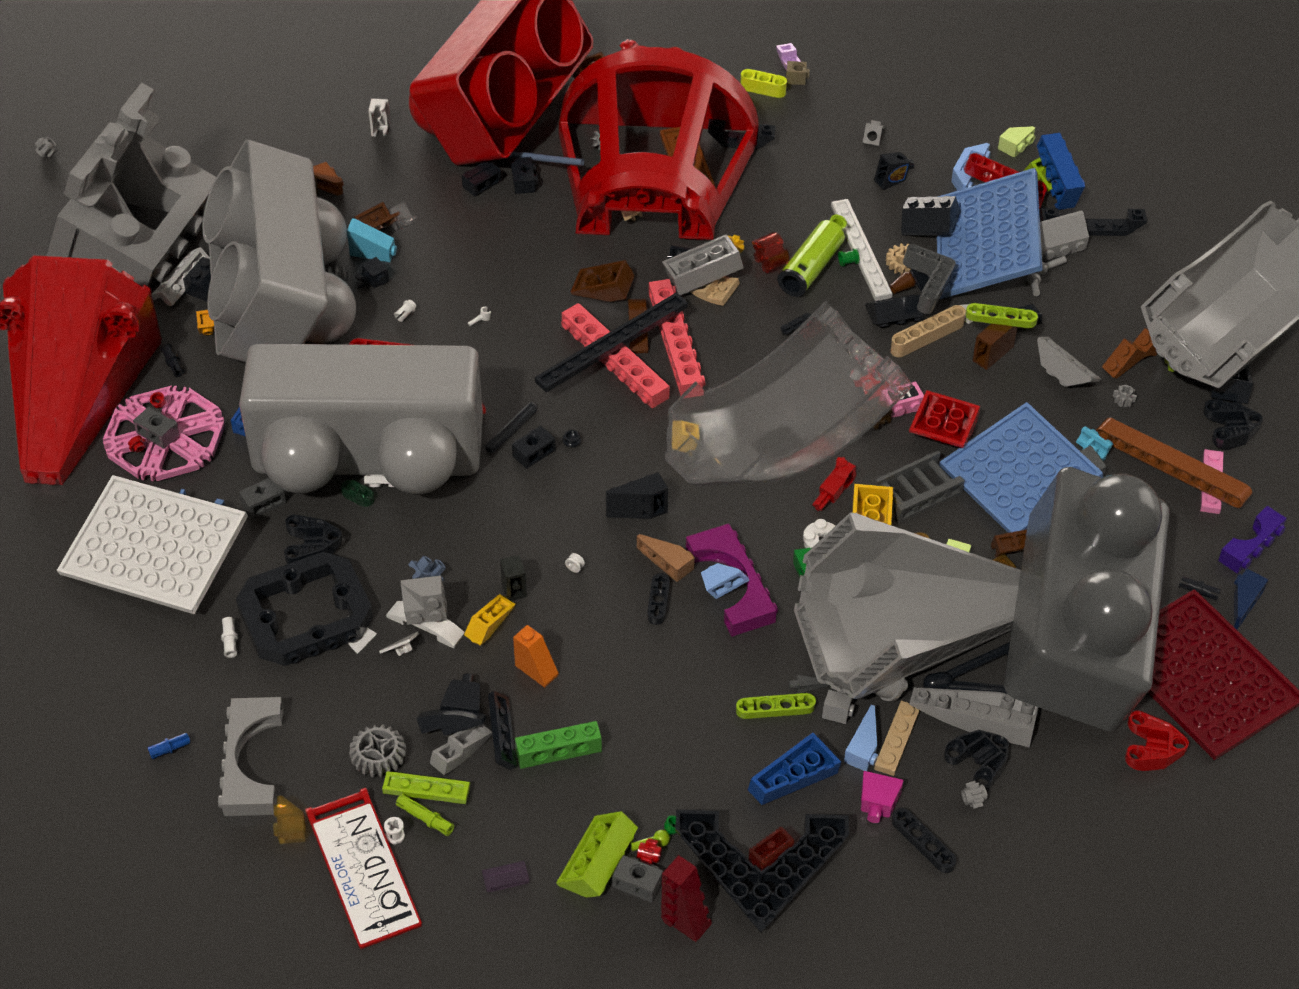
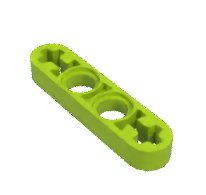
(1001, 313)
(776, 709)

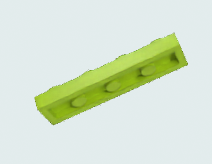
(426, 787)

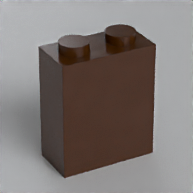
(993, 344)

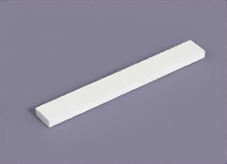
(868, 263)

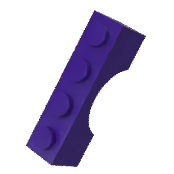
(1239, 553)

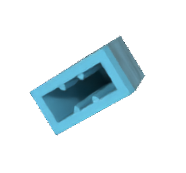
(369, 242)

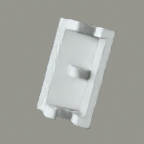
(379, 116)

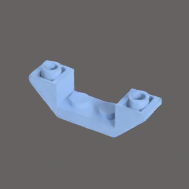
(959, 177)

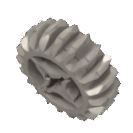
(377, 739)

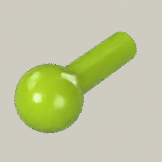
(661, 836)

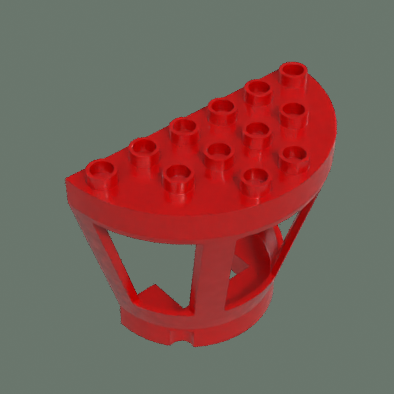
(655, 91)

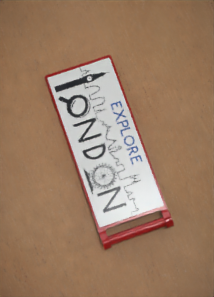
(364, 870)

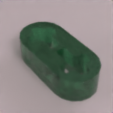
(357, 494)

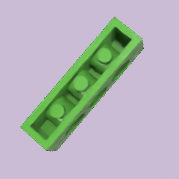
(558, 744)

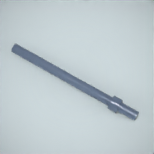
(547, 158)

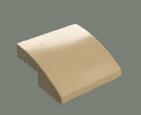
(717, 291)

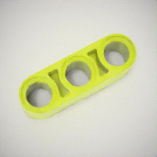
(763, 83)

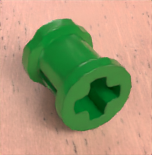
(848, 257)

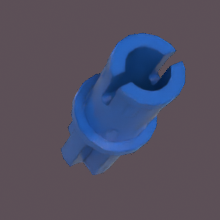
(168, 745)

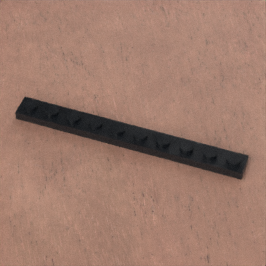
(610, 342)

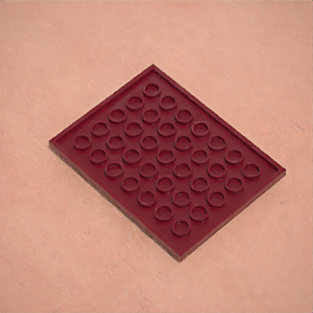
(1215, 677)

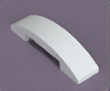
(445, 630)

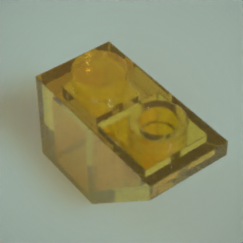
(290, 822)

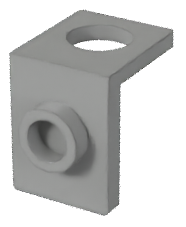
(873, 126)

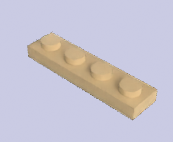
(897, 739)

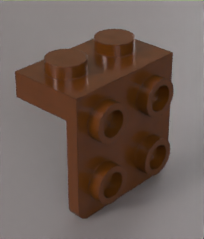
(377, 217)

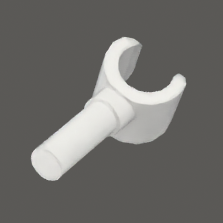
(484, 315)

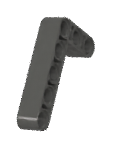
(933, 264)

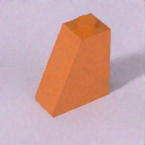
(533, 656)

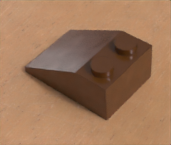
(604, 282)

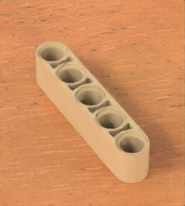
(928, 331)

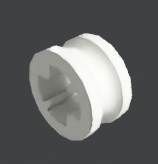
(575, 562)

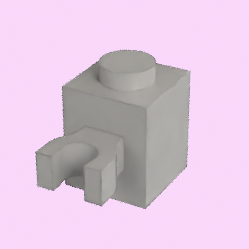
(837, 707)

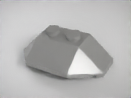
(1063, 365)

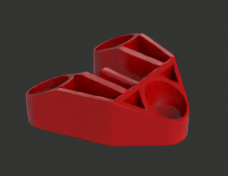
(1159, 746)

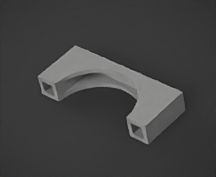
(239, 793)

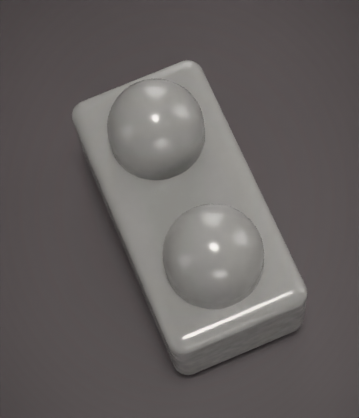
(270, 255)
(362, 413)

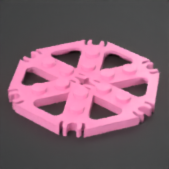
(182, 445)

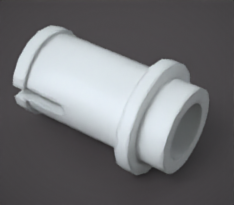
(408, 307)

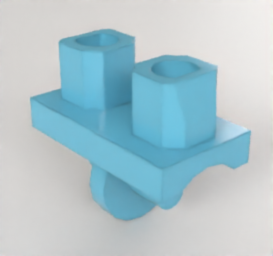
(1091, 437)

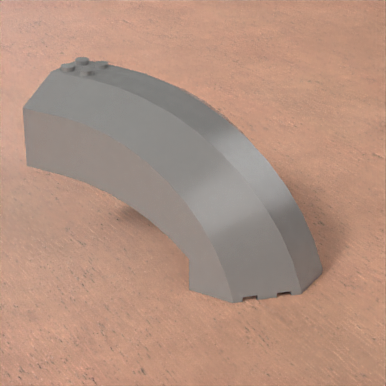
(1229, 300)

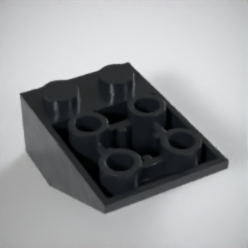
(638, 498)

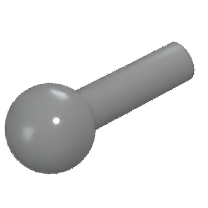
(1045, 266)
(1034, 279)

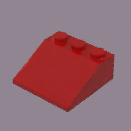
(945, 419)

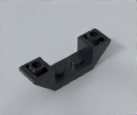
(732, 139)

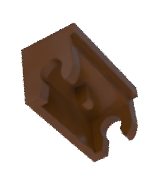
(1009, 542)

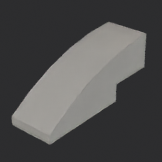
(459, 748)

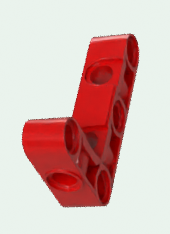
(988, 170)

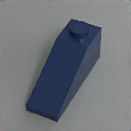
(1246, 594)

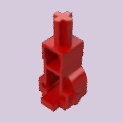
(836, 483)

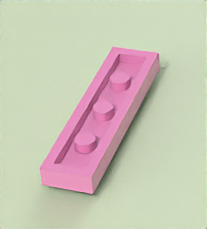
(1208, 502)

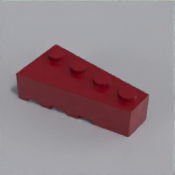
(683, 899)

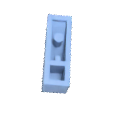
(863, 746)

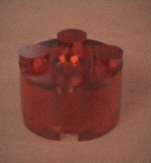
(770, 251)

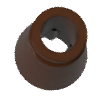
(902, 283)

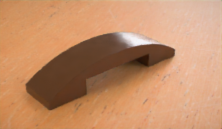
(636, 307)

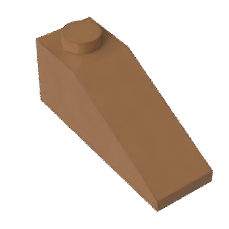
(668, 556)

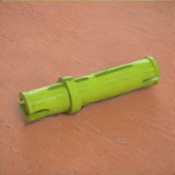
(431, 818)

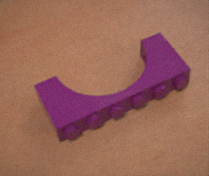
(723, 546)

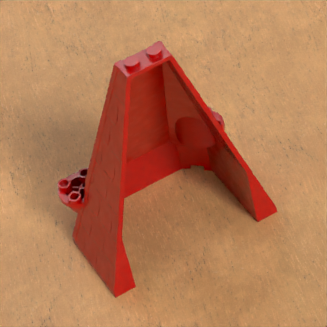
(73, 354)

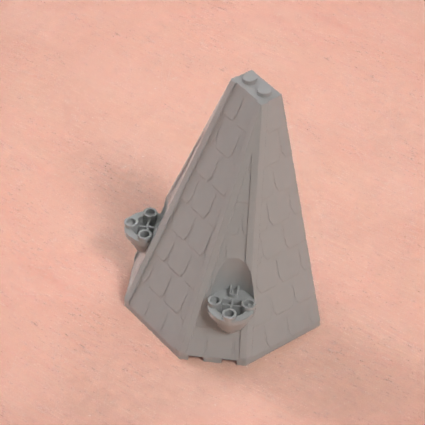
(895, 604)

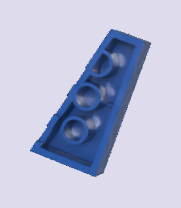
(1060, 170)
(794, 770)

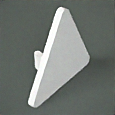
(401, 646)

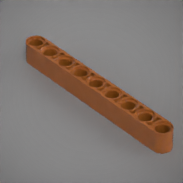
(1175, 463)

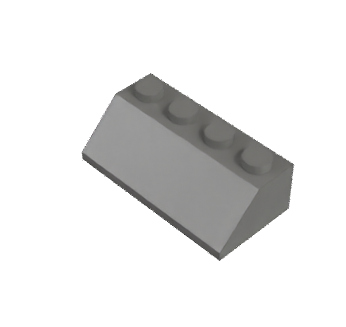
(1063, 235)
(703, 264)

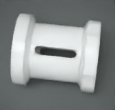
(396, 831)

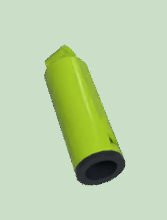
(812, 256)

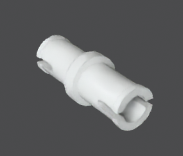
(229, 637)

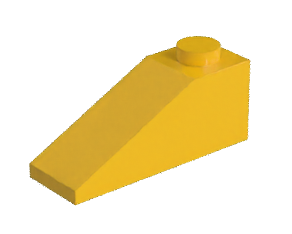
(488, 619)

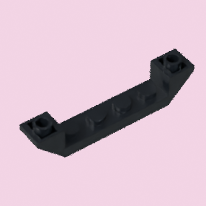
(1107, 227)

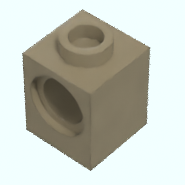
(797, 72)

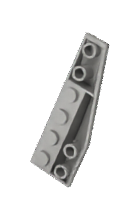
(979, 711)

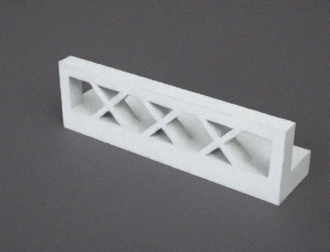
(173, 285)

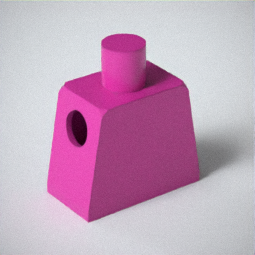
(879, 795)

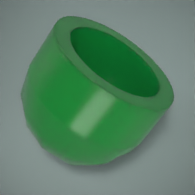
(669, 824)

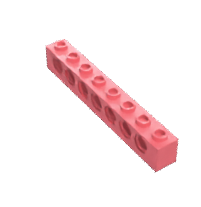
(676, 340)
(622, 362)

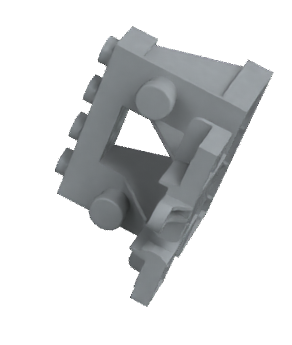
(138, 171)

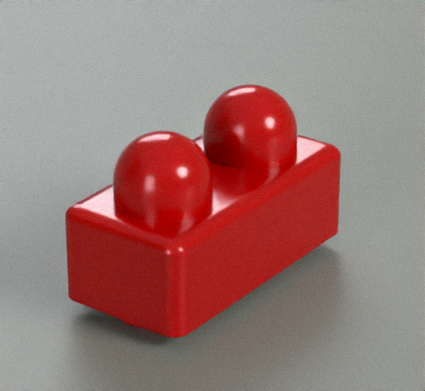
(498, 76)

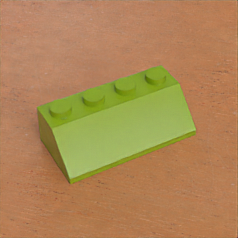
(598, 854)

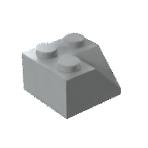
(424, 600)

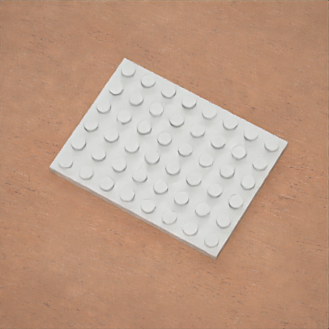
(153, 544)

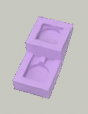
(787, 53)

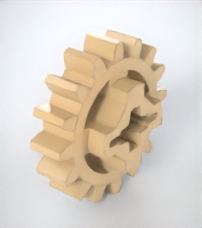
(895, 257)

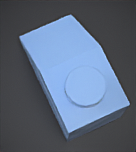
(722, 579)

